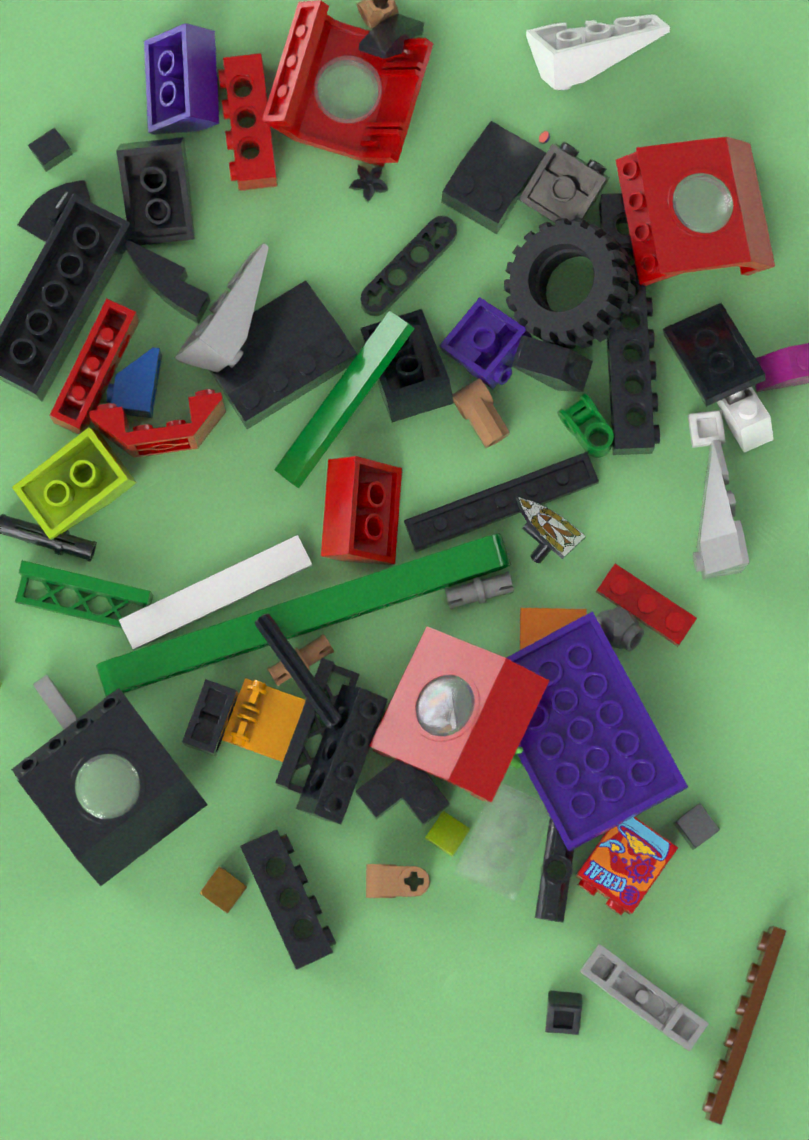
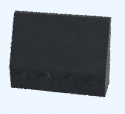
(287, 353)

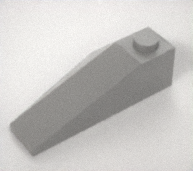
(222, 334)
(720, 538)

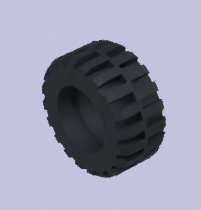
(539, 259)

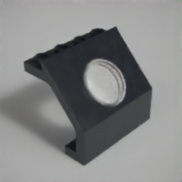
(108, 787)

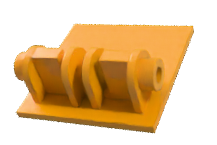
(263, 719)

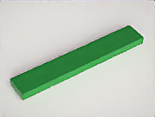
(344, 399)

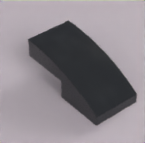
(389, 36)

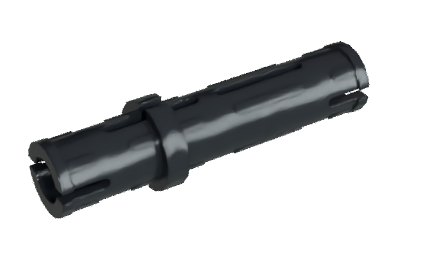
(82, 547)

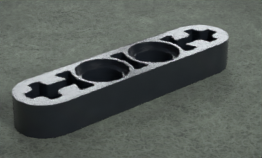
(405, 263)

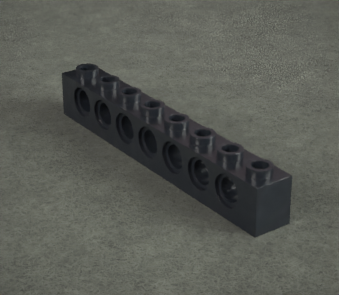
(630, 438)

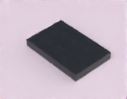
(714, 354)

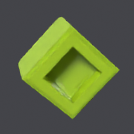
(447, 833)

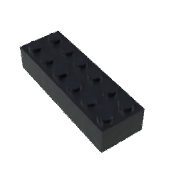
(60, 294)

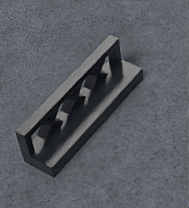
(305, 724)

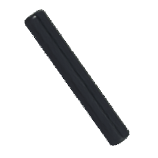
(298, 670)

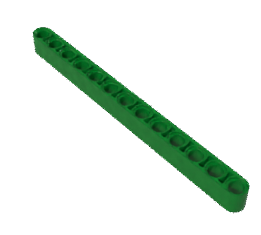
(305, 614)

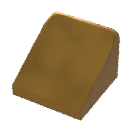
(223, 889)

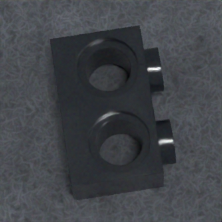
(210, 717)

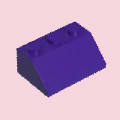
(181, 80)

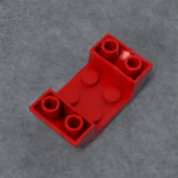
(144, 440)

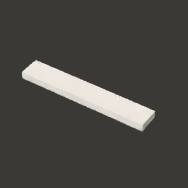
(215, 592)

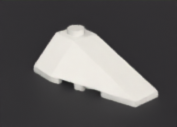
(580, 53)

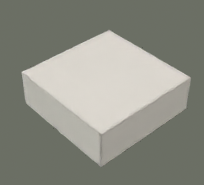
(706, 428)

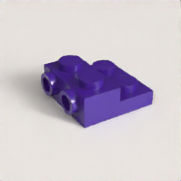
(485, 343)

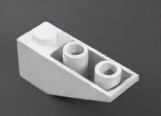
(747, 419)

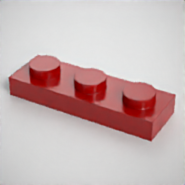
(646, 605)

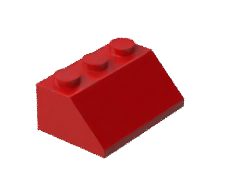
(361, 511)

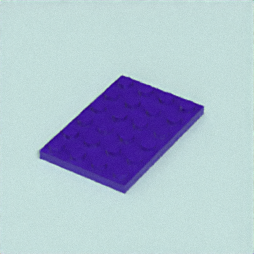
(591, 736)

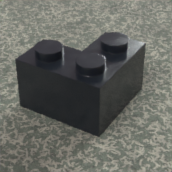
(405, 783)

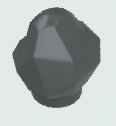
(620, 628)

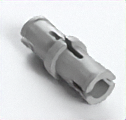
(479, 590)

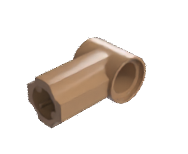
(376, 11)
(477, 406)

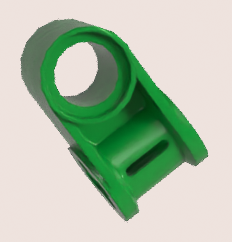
(584, 421)

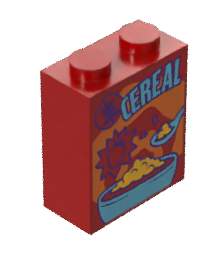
(625, 864)

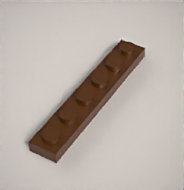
(739, 1037)

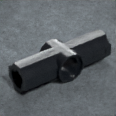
(552, 892)

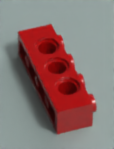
(247, 72)
(94, 366)

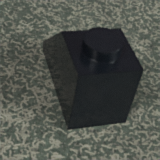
(552, 364)

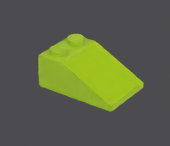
(74, 483)

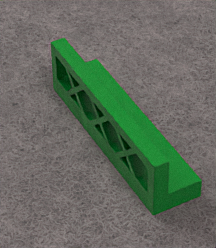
(81, 583)

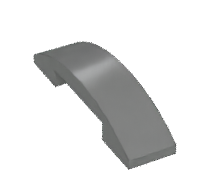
(643, 997)

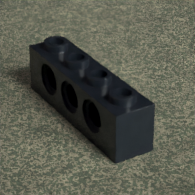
(342, 755)
(258, 854)

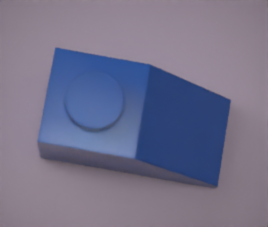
(137, 385)

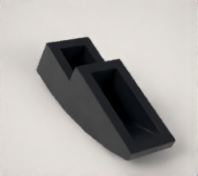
(169, 282)

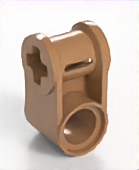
(389, 881)

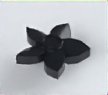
(369, 182)

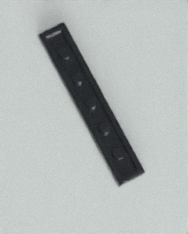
(500, 501)

